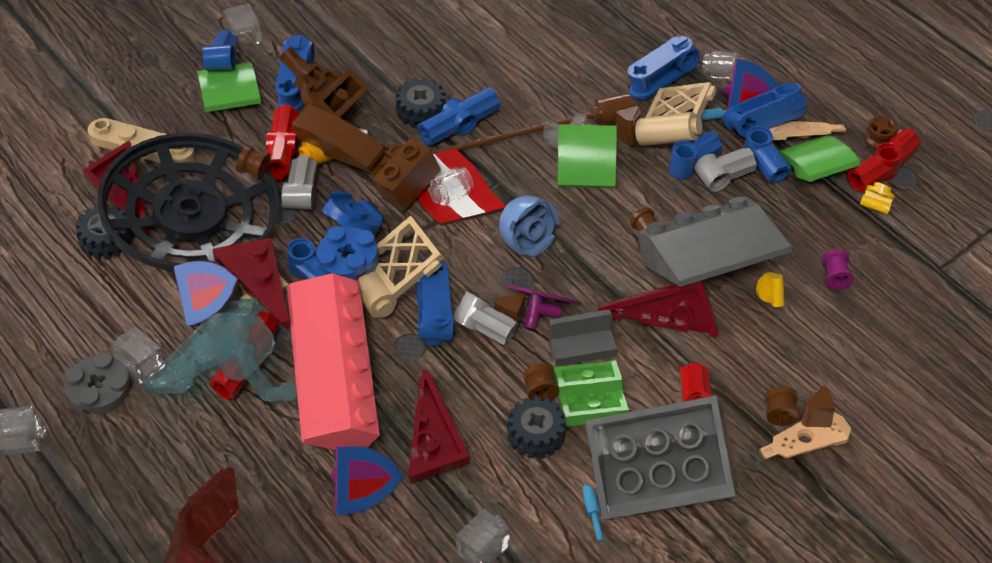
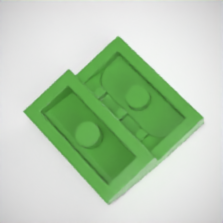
(229, 87)
(586, 156)
(820, 158)
(590, 391)

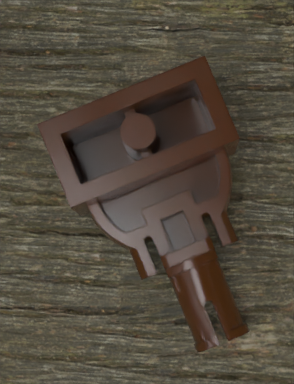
(324, 86)
(404, 172)

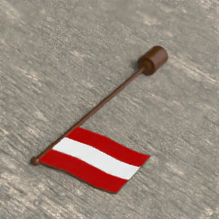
(480, 198)

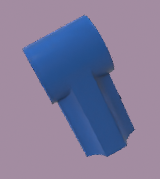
(221, 52)
(687, 153)
(766, 154)
(302, 259)

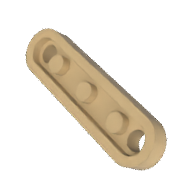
(112, 134)

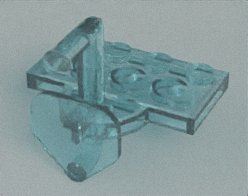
(234, 342)

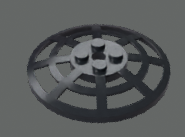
(180, 195)

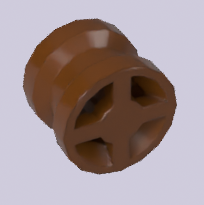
(879, 131)
(253, 162)
(541, 382)
(781, 406)

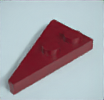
(117, 195)
(258, 273)
(669, 307)
(435, 440)

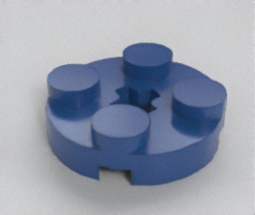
(351, 213)
(344, 240)

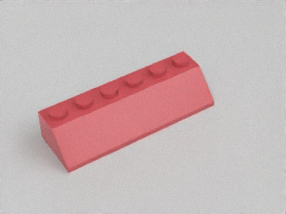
(332, 362)

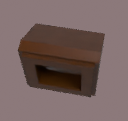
(626, 123)
(512, 306)
(818, 409)

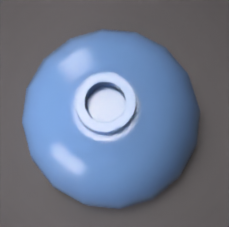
(528, 225)

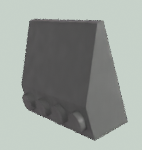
(711, 242)
(661, 457)

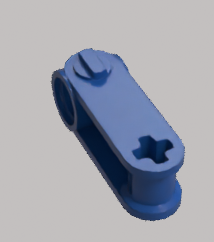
(662, 67)
(284, 86)
(767, 109)
(434, 307)

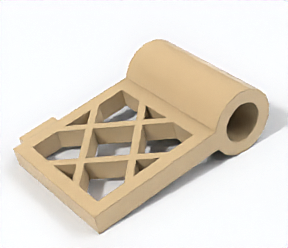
(674, 124)
(377, 288)

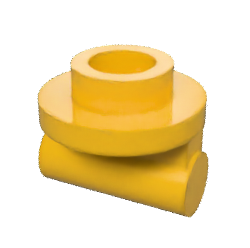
(878, 198)
(771, 289)

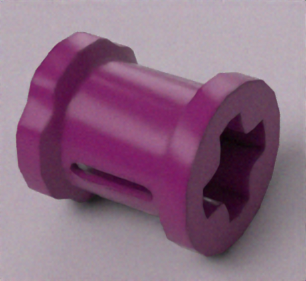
(837, 268)

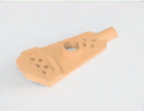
(804, 129)
(819, 437)

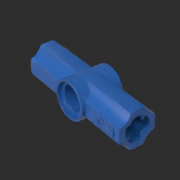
(458, 116)

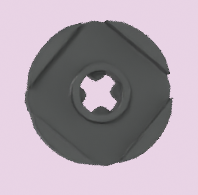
(92, 369)

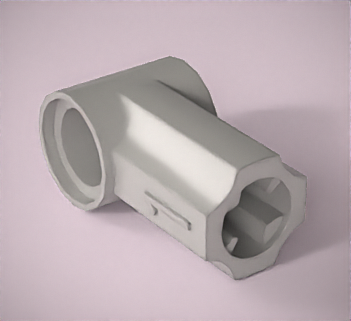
(719, 171)
(300, 188)
(479, 316)

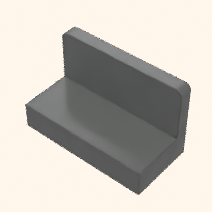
(582, 338)

